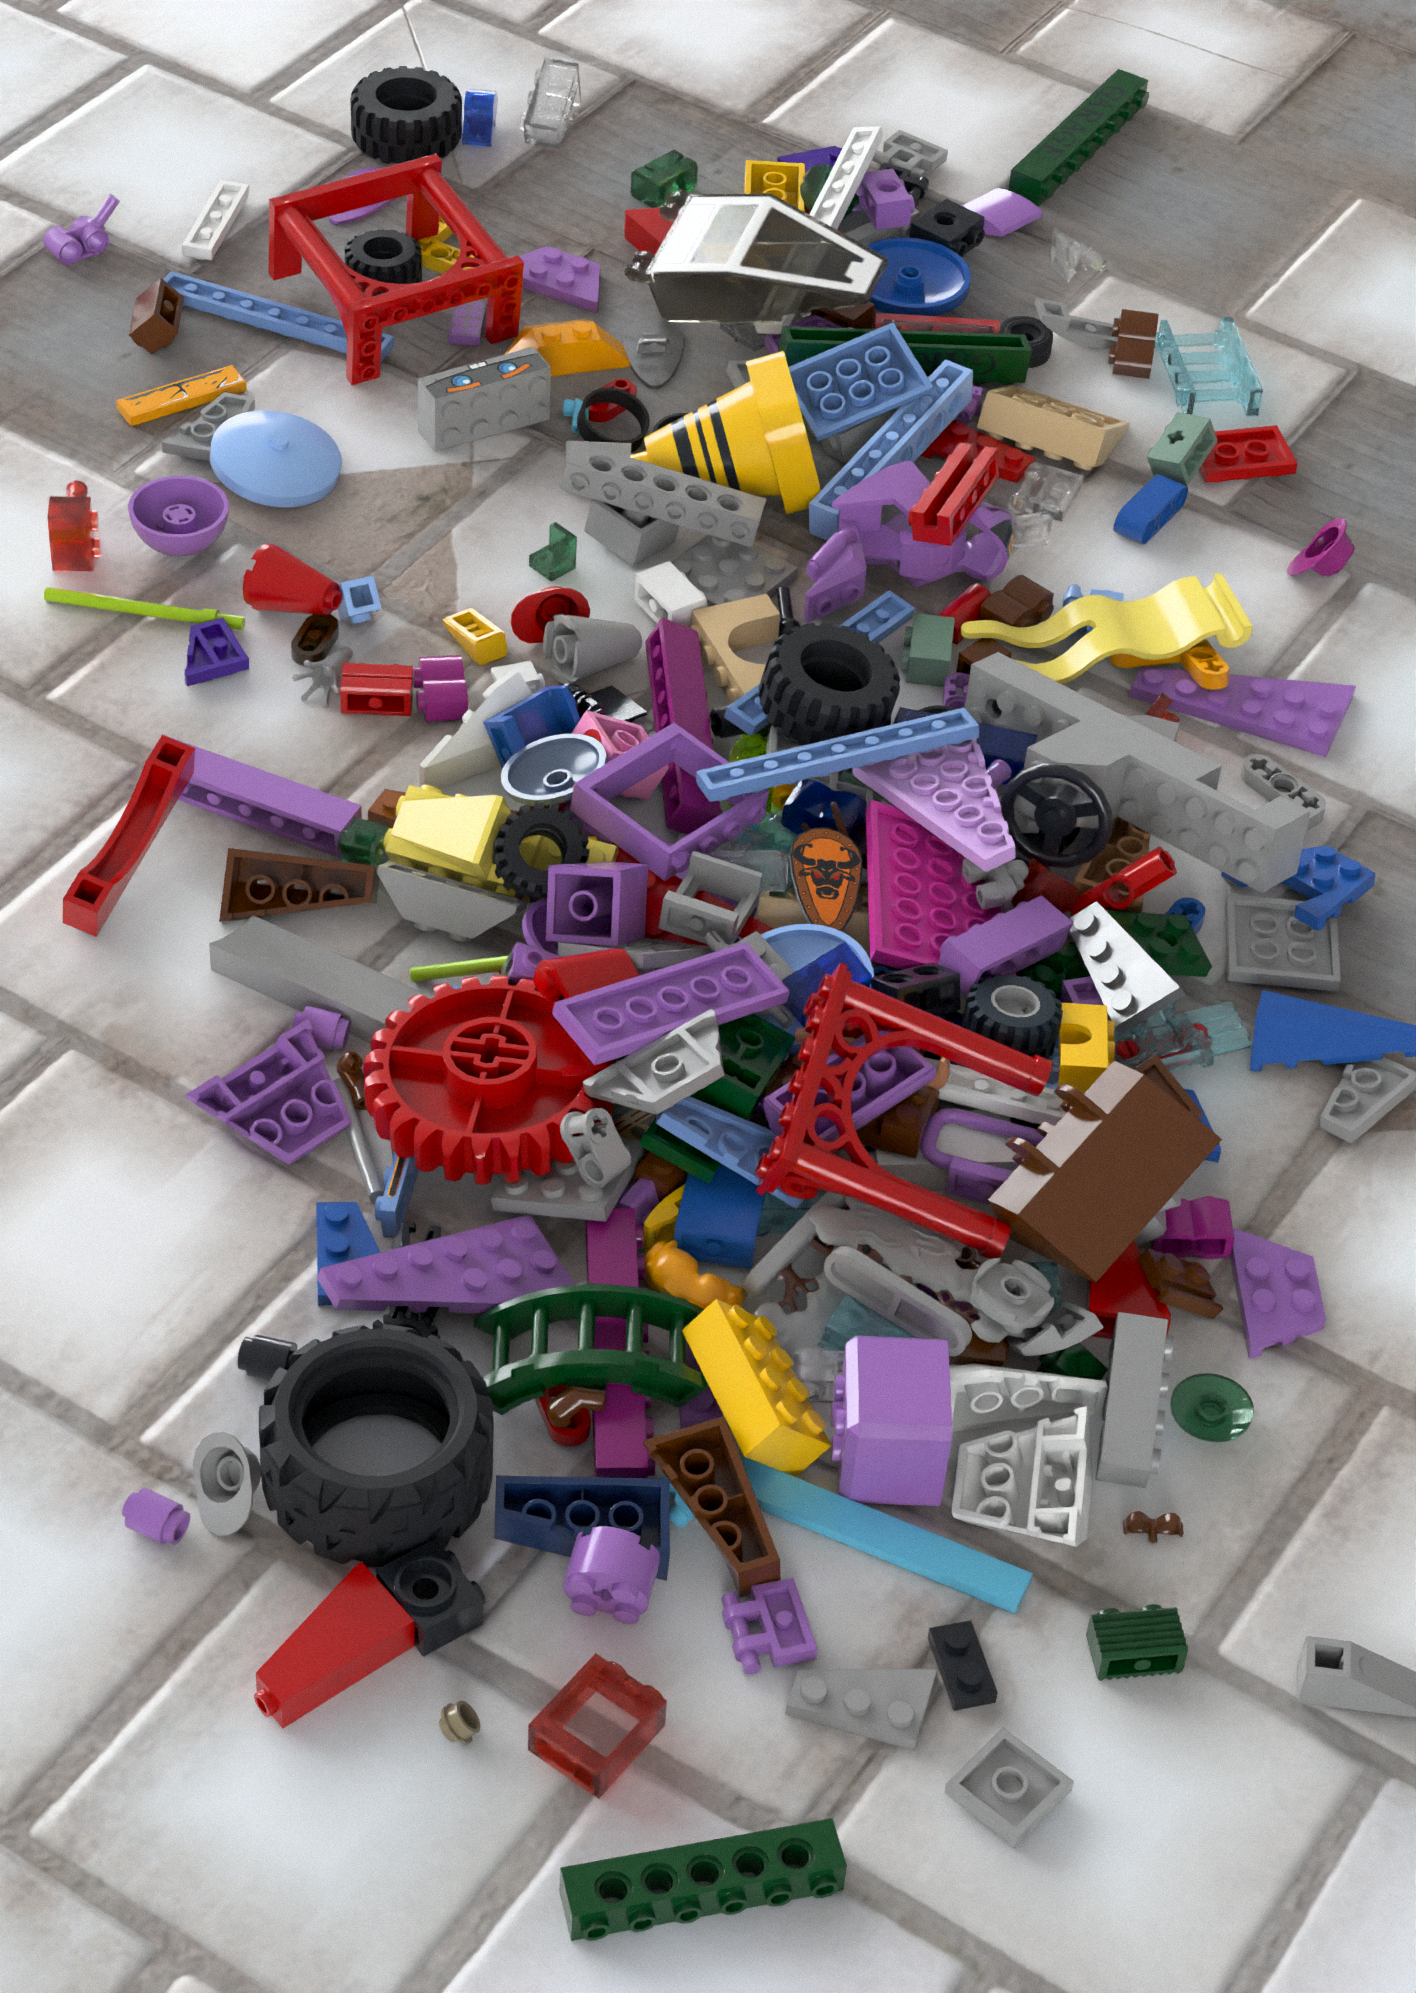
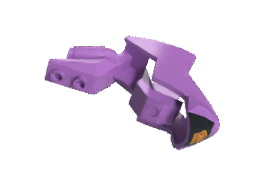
(863, 541)

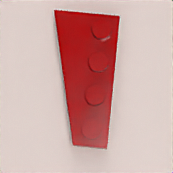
(1011, 461)

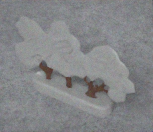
(914, 1257)
(804, 1327)

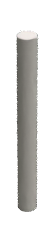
(360, 1145)

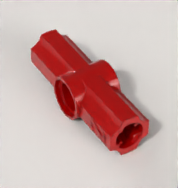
(1138, 877)

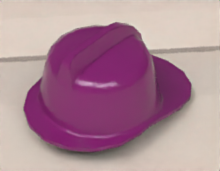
(1326, 552)

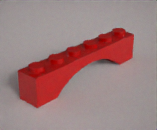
(108, 874)

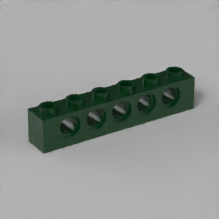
(718, 1861)

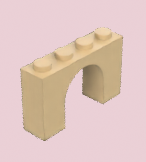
(730, 628)

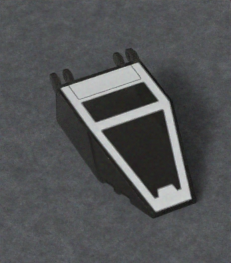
(752, 261)

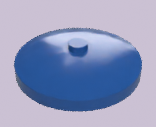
(919, 278)

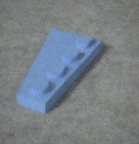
(722, 1137)

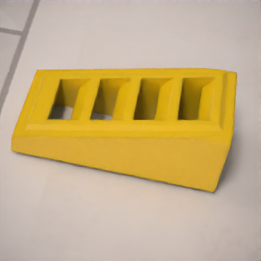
(481, 639)

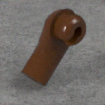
(353, 1077)

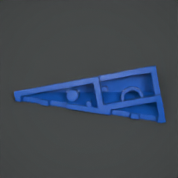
(1306, 1030)

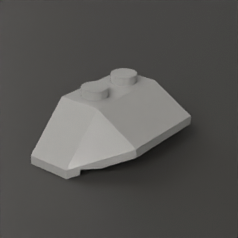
(446, 903)

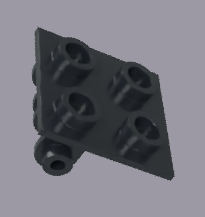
(607, 702)

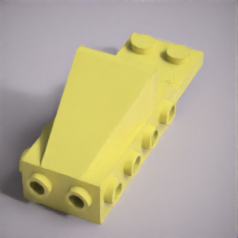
(458, 836)

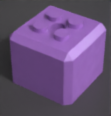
(892, 1420)

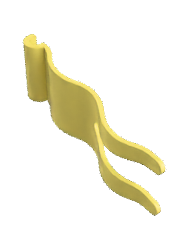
(1145, 628)

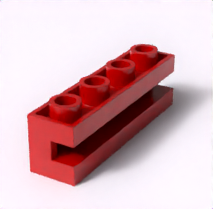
(954, 495)

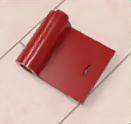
(582, 972)

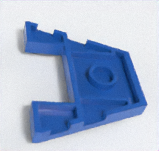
(1327, 881)

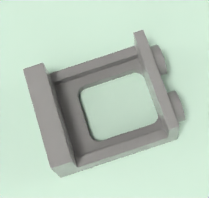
(695, 918)

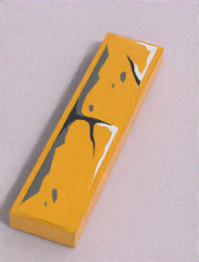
(180, 395)

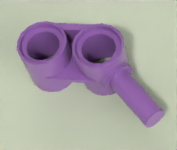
(84, 237)

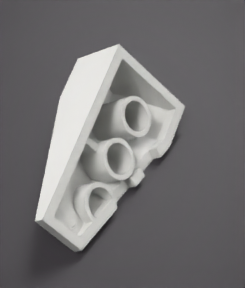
(470, 748)
(1007, 1396)

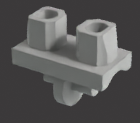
(1000, 883)

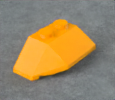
(573, 346)

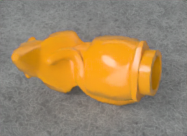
(677, 1274)

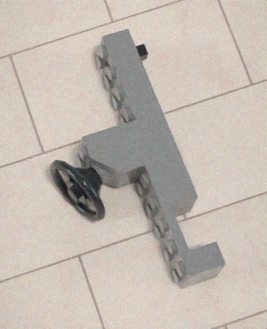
(1106, 766)

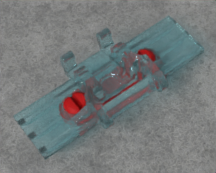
(1183, 1037)

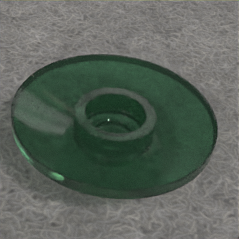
(1212, 1407)

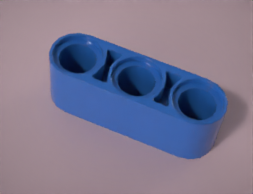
(1150, 509)

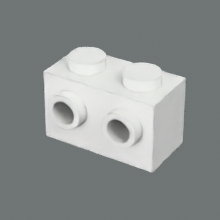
(667, 594)

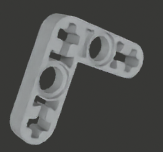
(1265, 775)

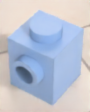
(358, 600)

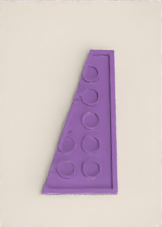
(1276, 709)

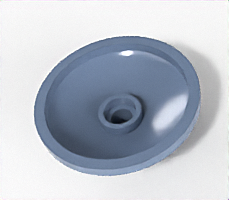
(550, 767)

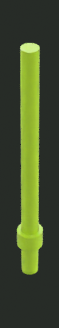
(141, 607)

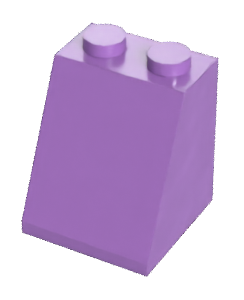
(597, 903)

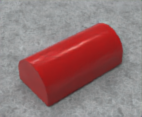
(965, 608)

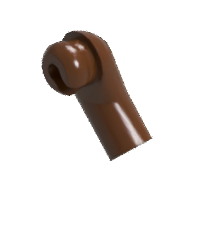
(571, 1401)

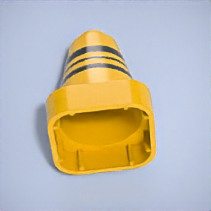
(745, 439)

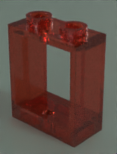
(574, 1757)

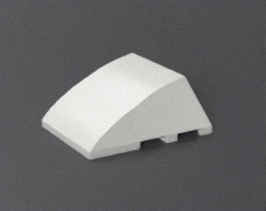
(1029, 1480)

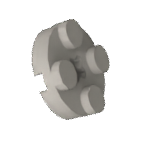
(993, 1294)

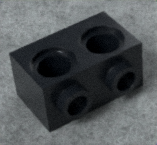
(924, 987)

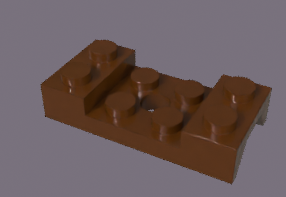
(897, 1129)

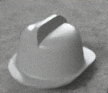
(225, 1482)

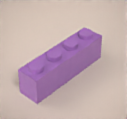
(1006, 942)

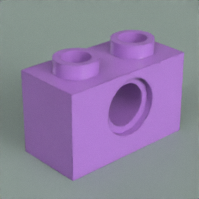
(885, 199)

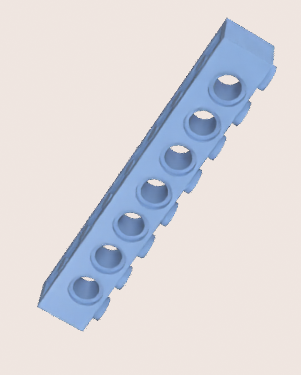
(898, 440)

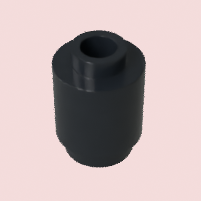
(264, 1355)

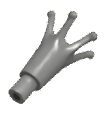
(325, 673)

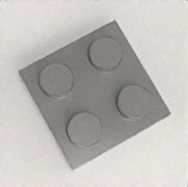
(1009, 1787)

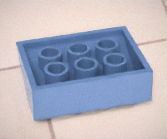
(857, 381)

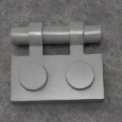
(917, 153)

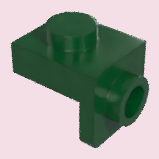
(1073, 1362)

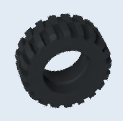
(405, 114)
(835, 659)

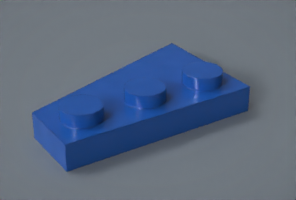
(340, 1237)

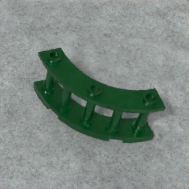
(590, 1367)

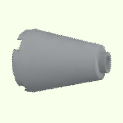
(587, 646)

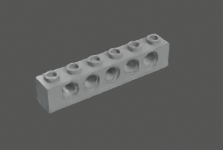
(663, 493)

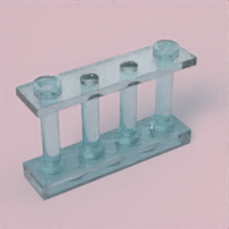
(1231, 355)

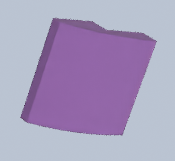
(1004, 211)

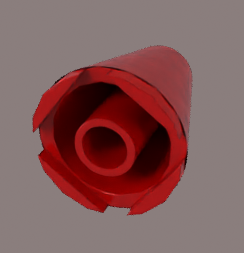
(288, 584)

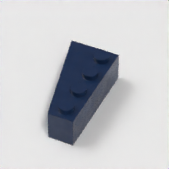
(553, 1510)

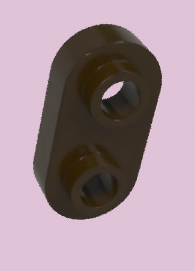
(314, 638)

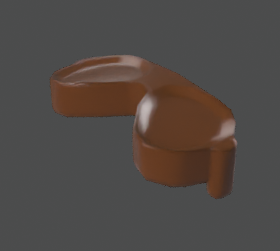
(1165, 1524)

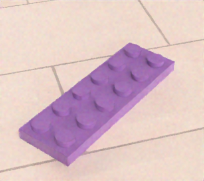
(646, 1007)

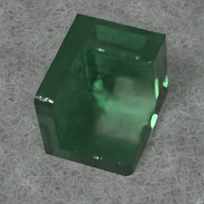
(558, 556)

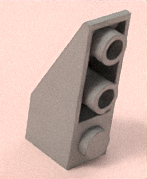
(1353, 1679)

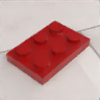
(1248, 455)

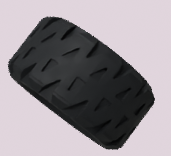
(363, 1375)

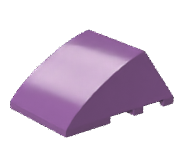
(279, 1097)

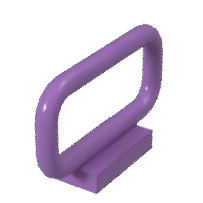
(968, 1177)

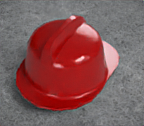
(539, 608)

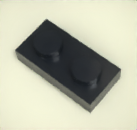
(962, 1665)

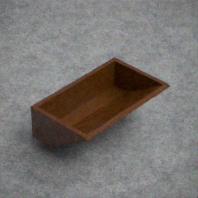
(1100, 1170)

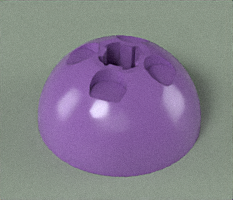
(178, 514)

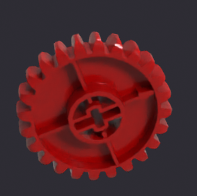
(478, 1081)

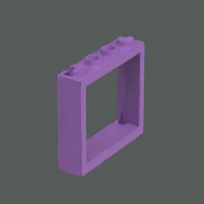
(670, 744)

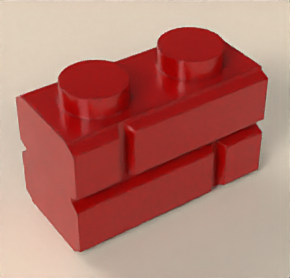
(376, 689)

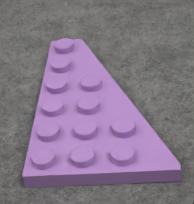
(949, 797)

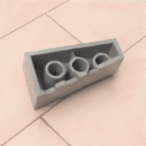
(1132, 1400)

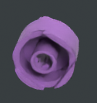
(611, 1574)

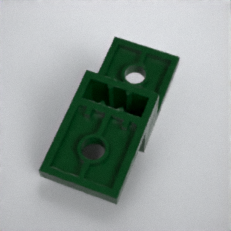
(1162, 936)
(738, 1092)

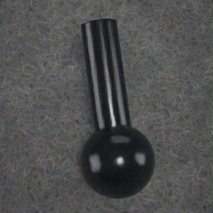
(785, 609)

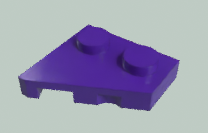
(213, 653)

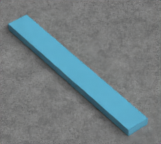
(888, 1537)

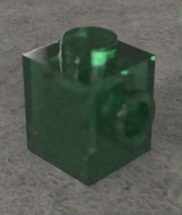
(363, 843)

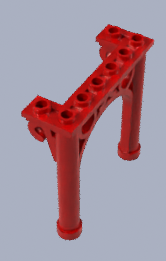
(804, 1162)

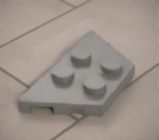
(664, 1069)

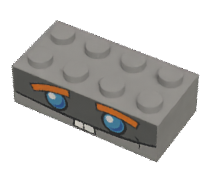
(484, 399)

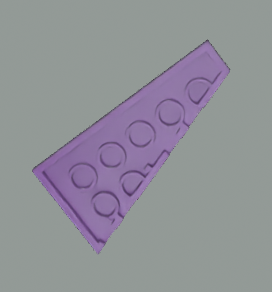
(456, 1271)

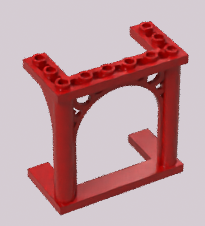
(364, 316)

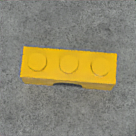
(1084, 1044)

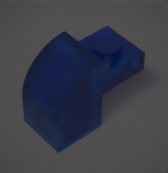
(479, 117)

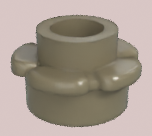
(459, 1722)

